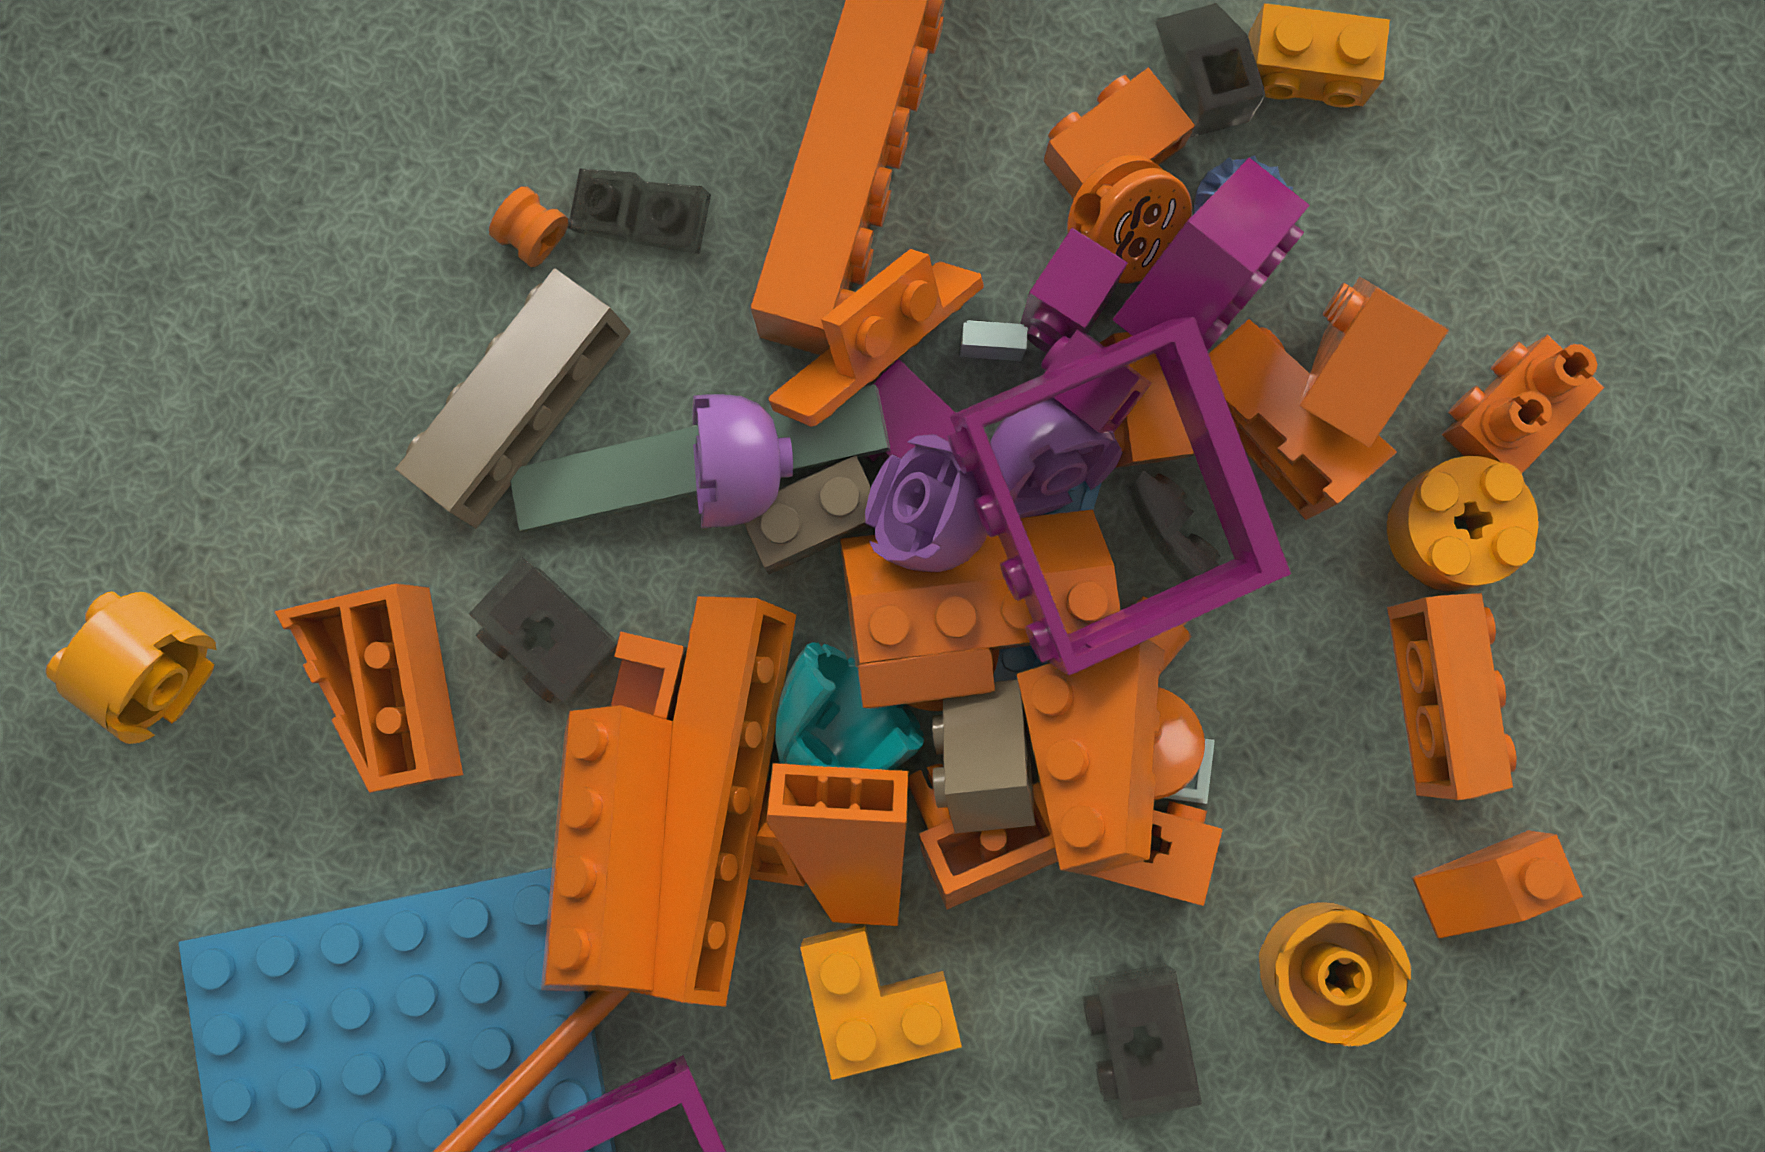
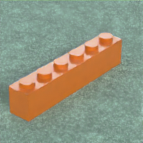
(717, 790)

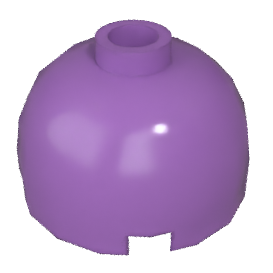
(1048, 453)
(736, 459)
(925, 509)

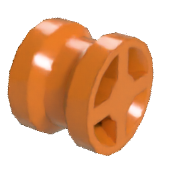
(528, 226)

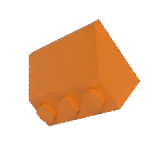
(1452, 696)

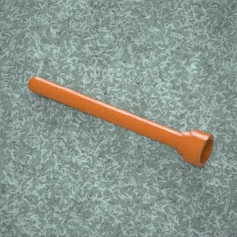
(531, 1072)

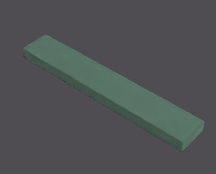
(664, 467)

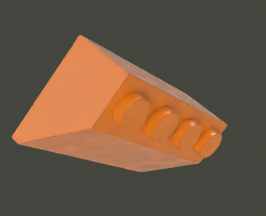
(970, 607)
(608, 852)

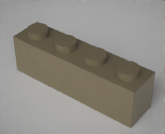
(513, 398)

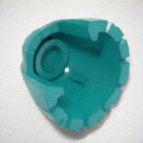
(825, 721)

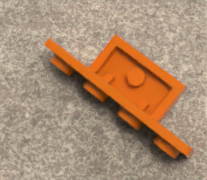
(874, 331)

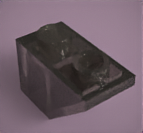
(1211, 68)

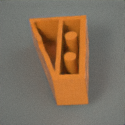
(1367, 359)
(1294, 448)
(383, 680)
(1096, 755)

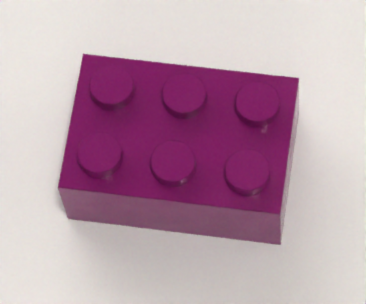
(1219, 256)

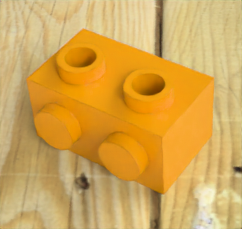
(1319, 54)

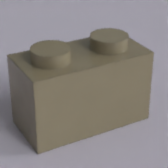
(812, 515)
(985, 760)

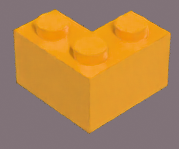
(871, 1023)

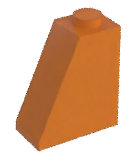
(844, 836)

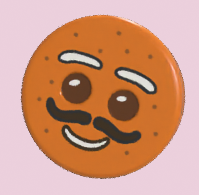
(1131, 211)

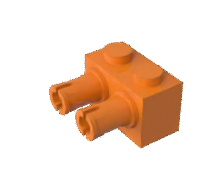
(1527, 404)
(979, 860)

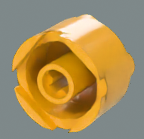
(1498, 518)
(132, 664)
(1371, 973)

